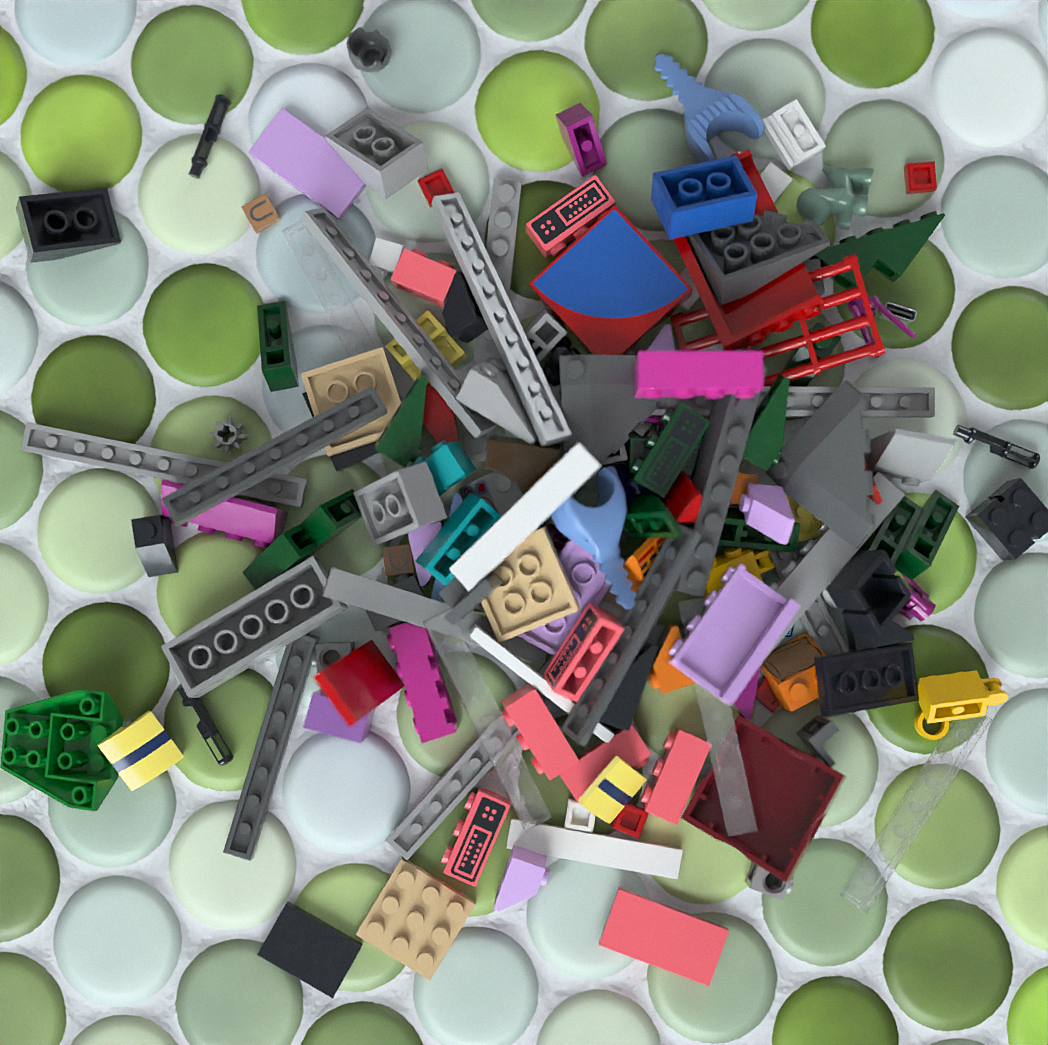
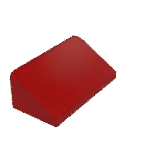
(683, 499)

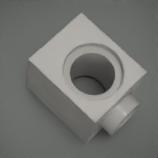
(756, 881)

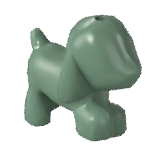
(838, 197)

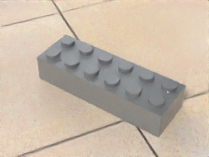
(252, 628)

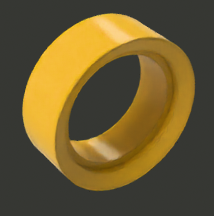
(919, 728)

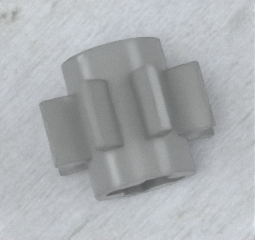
(232, 442)

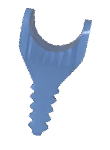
(707, 109)
(600, 530)

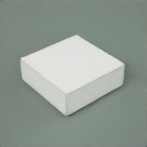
(385, 255)
(578, 817)

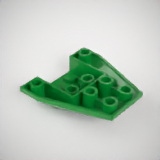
(56, 746)

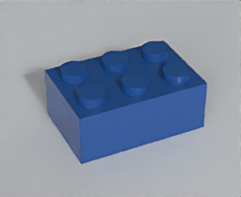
(703, 197)

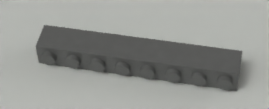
(715, 480)

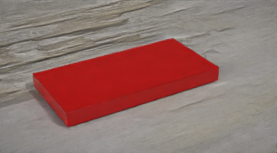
(359, 682)

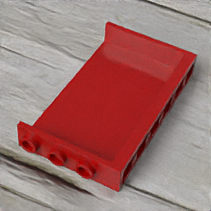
(769, 307)

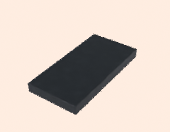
(866, 679)

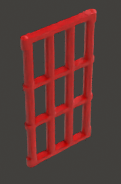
(808, 338)

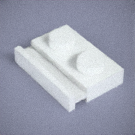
(793, 134)

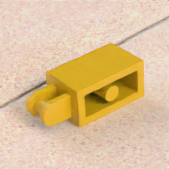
(734, 556)
(958, 696)

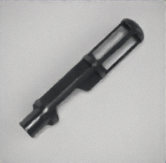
(209, 134)
(997, 445)
(206, 725)

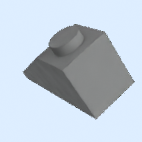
(544, 333)

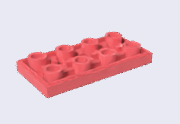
(663, 936)

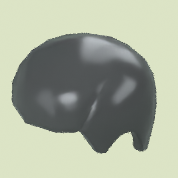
(368, 50)

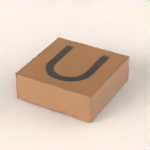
(261, 213)
(398, 560)

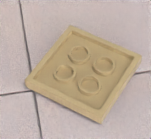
(346, 378)
(532, 589)
(416, 918)

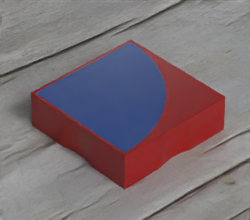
(610, 286)

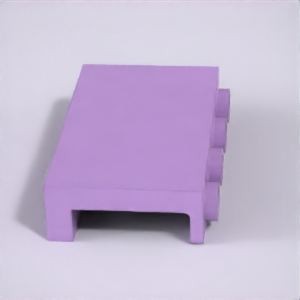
(732, 634)

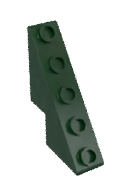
(884, 251)
(304, 539)

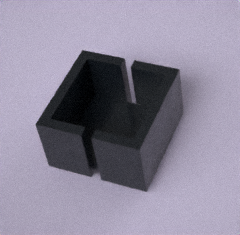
(1011, 523)
(868, 599)

